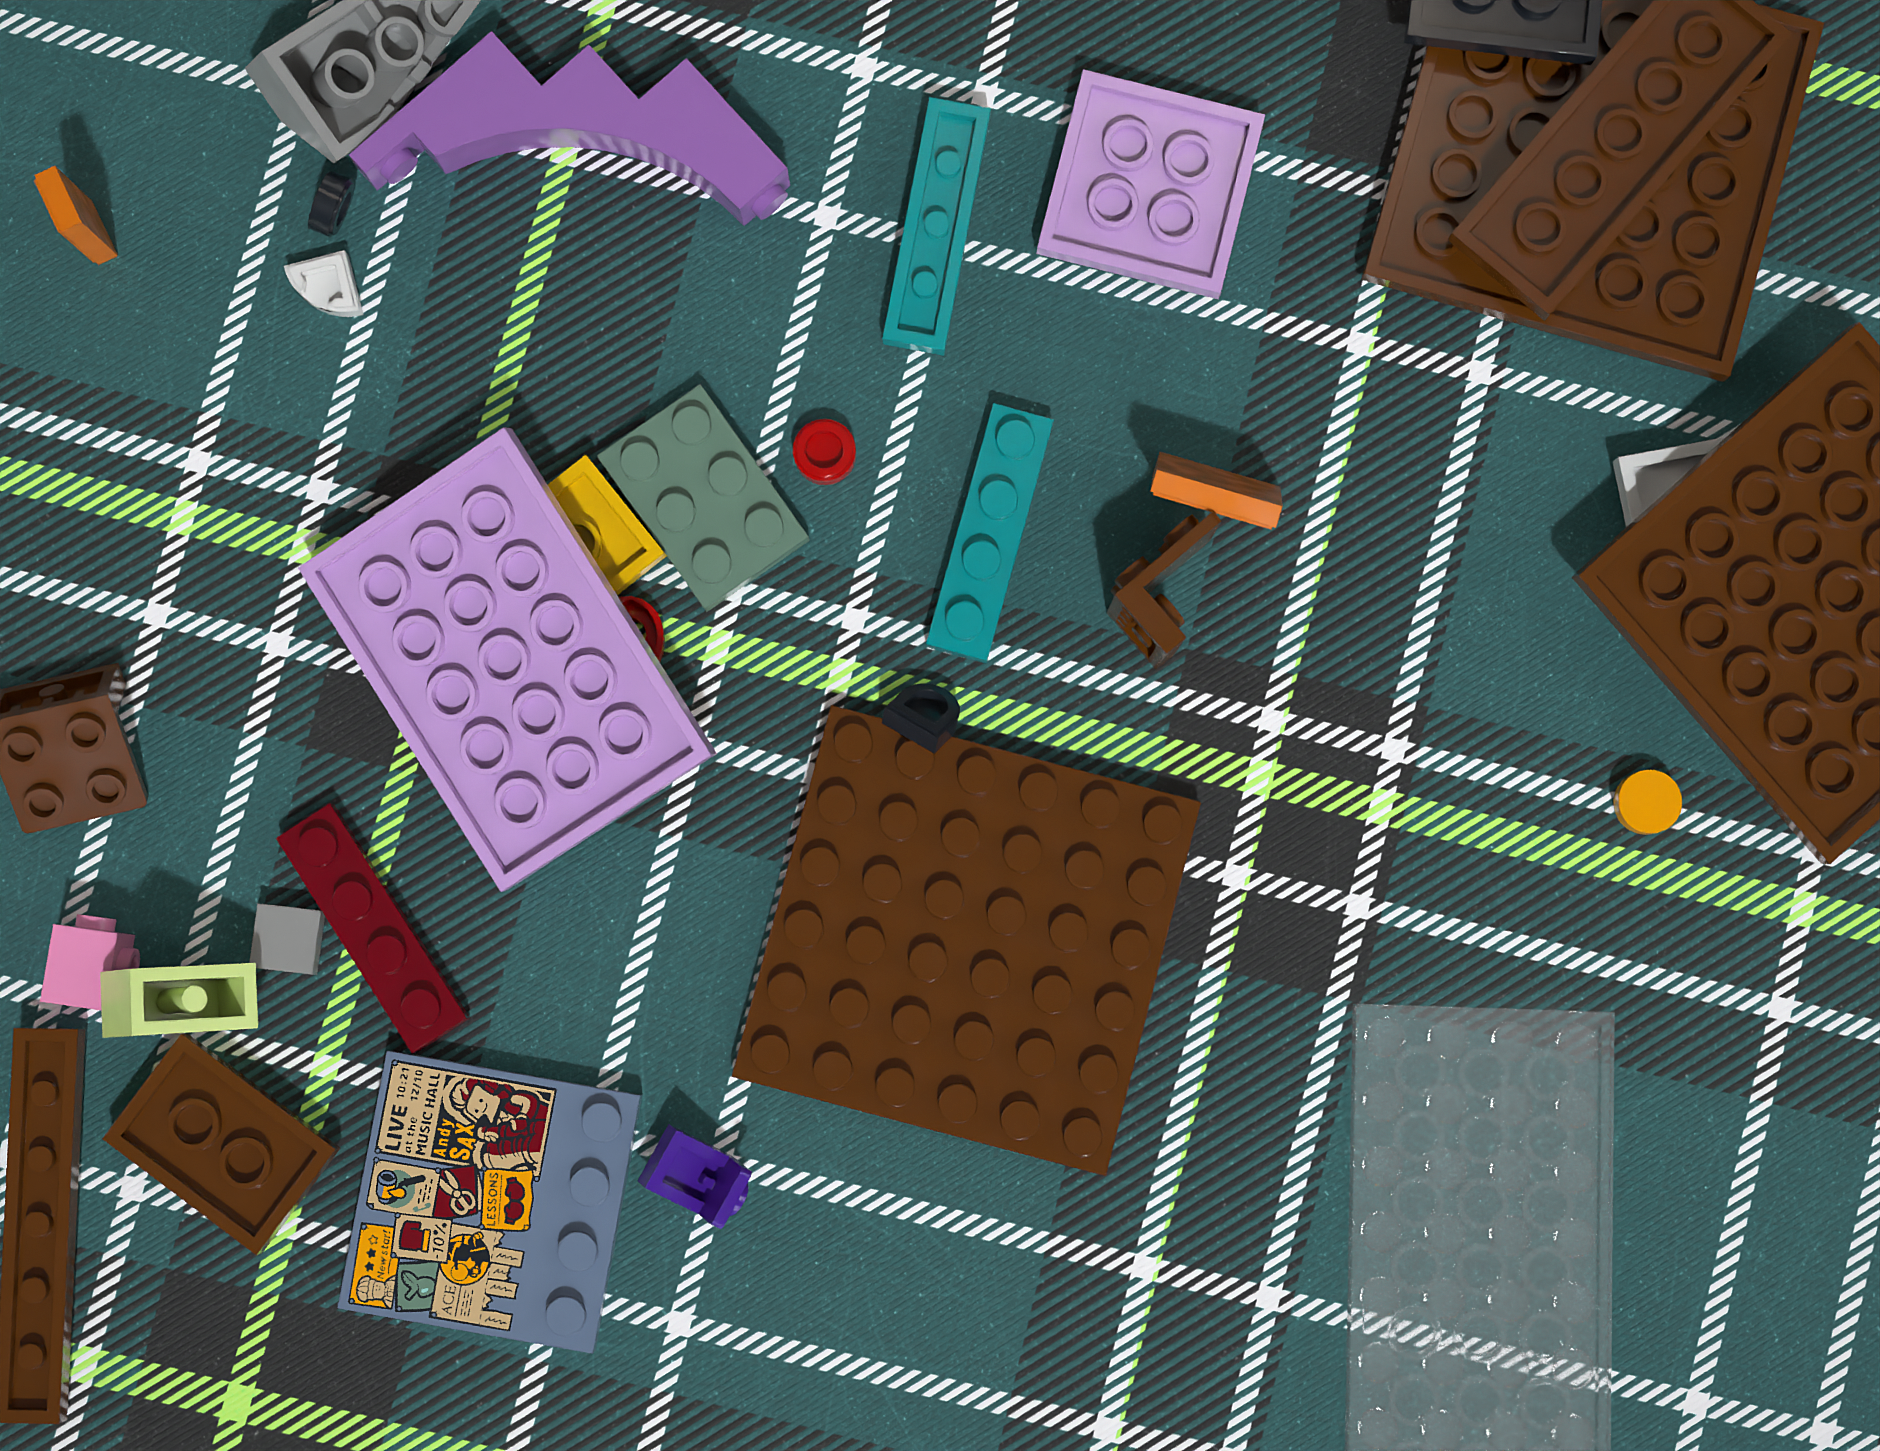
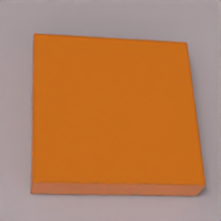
(1217, 490)

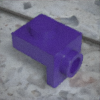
(696, 1176)

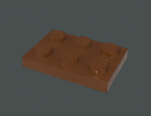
(221, 1143)

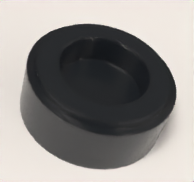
(331, 204)

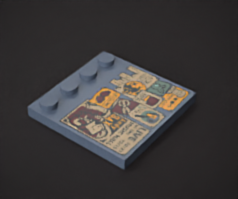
(490, 1201)

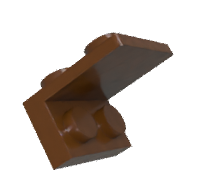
(1156, 622)
(67, 750)

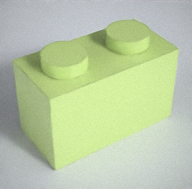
(178, 999)

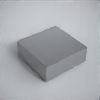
(287, 939)

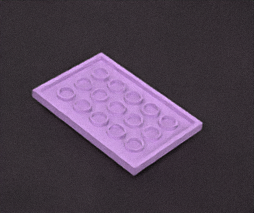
(506, 659)

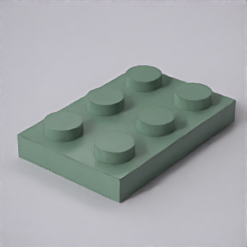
(703, 498)

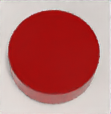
(824, 451)

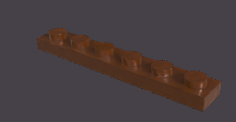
(40, 1224)

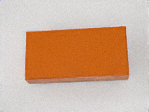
(75, 215)

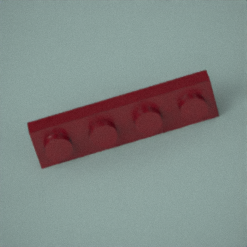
(373, 928)

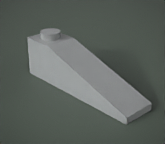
(354, 67)

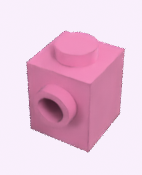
(79, 956)

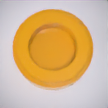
(1647, 802)

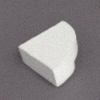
(327, 284)

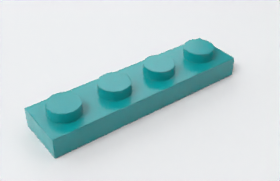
(936, 226)
(989, 533)

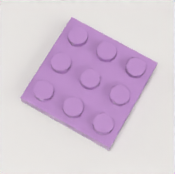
(1150, 184)

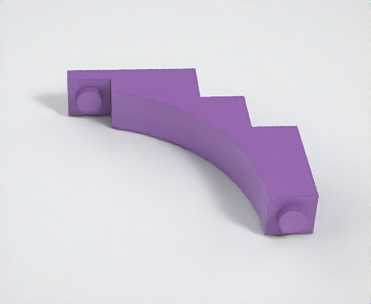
(496, 107)

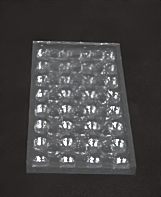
(1480, 1230)

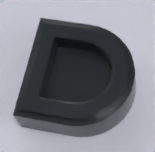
(923, 715)

